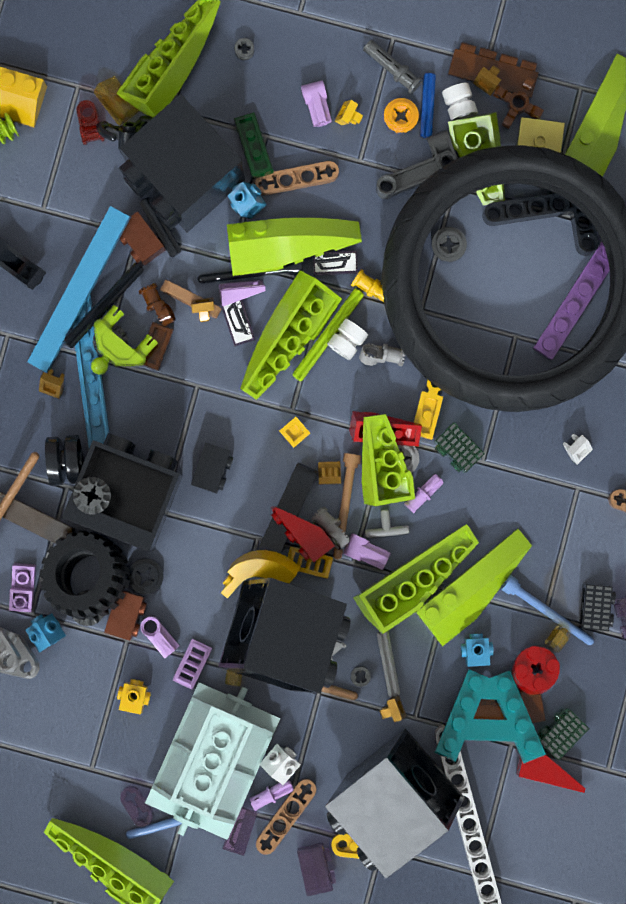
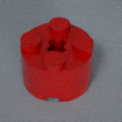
(548, 670)

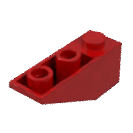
(309, 537)

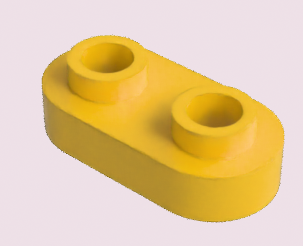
(349, 850)

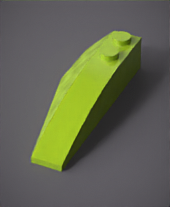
(166, 68)
(602, 124)
(278, 242)
(292, 325)
(472, 590)
(124, 873)

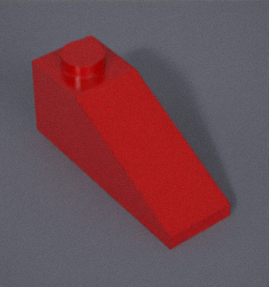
(406, 432)
(548, 772)

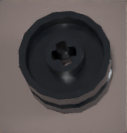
(63, 460)

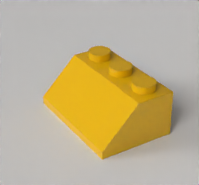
(21, 96)

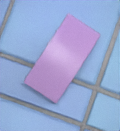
(22, 587)

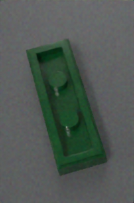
(253, 145)

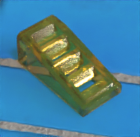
(557, 639)

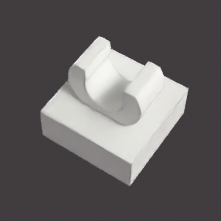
(578, 449)

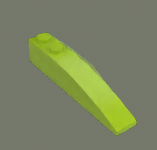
(412, 583)

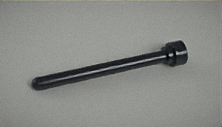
(291, 268)

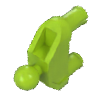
(115, 349)

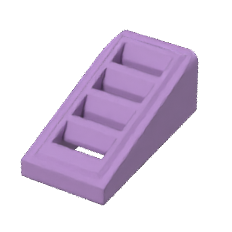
(237, 291)
(183, 681)

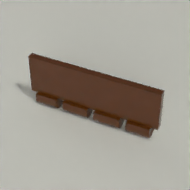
(468, 65)
(490, 709)

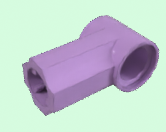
(315, 97)
(361, 549)
(160, 637)

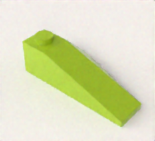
(476, 134)
(383, 468)

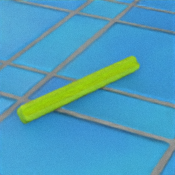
(332, 328)

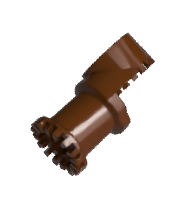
(155, 303)

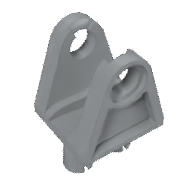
(14, 655)

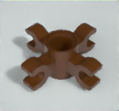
(502, 94)

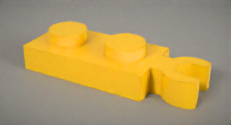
(428, 410)

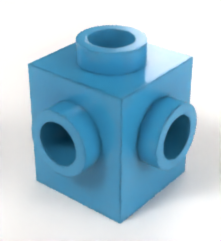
(246, 199)
(45, 632)
(481, 658)

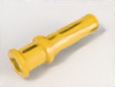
(369, 285)

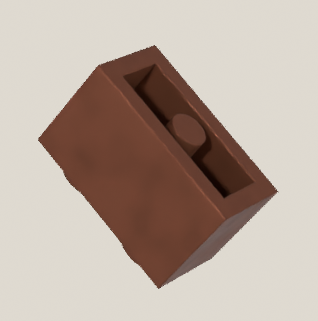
(141, 239)
(124, 618)

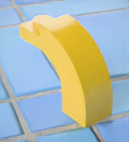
(259, 564)

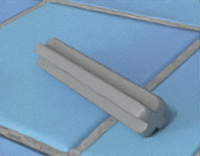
(388, 664)

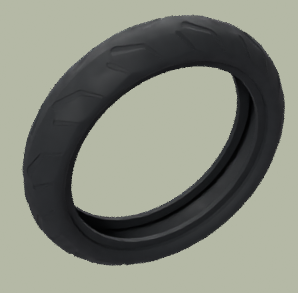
(401, 264)

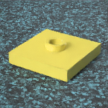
(541, 133)

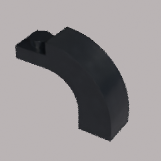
(20, 266)

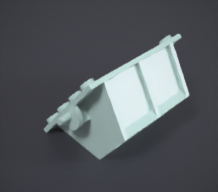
(212, 761)

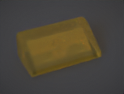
(116, 106)

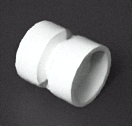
(459, 100)
(348, 338)

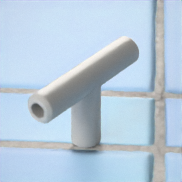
(386, 529)

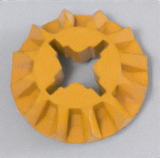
(401, 106)

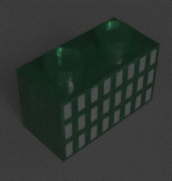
(458, 448)
(562, 733)

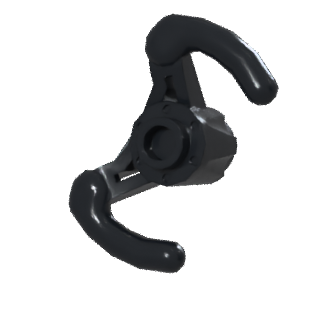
(123, 132)

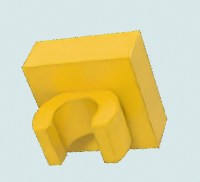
(348, 114)
(294, 432)

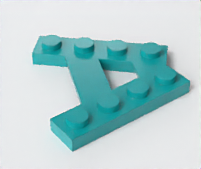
(515, 728)

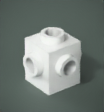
(280, 763)

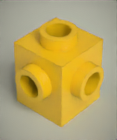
(127, 702)

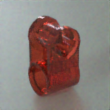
(88, 124)

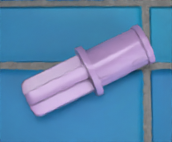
(424, 493)
(271, 794)

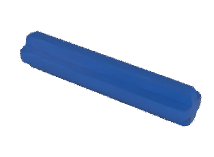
(427, 105)

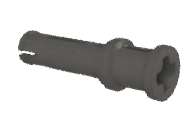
(400, 72)

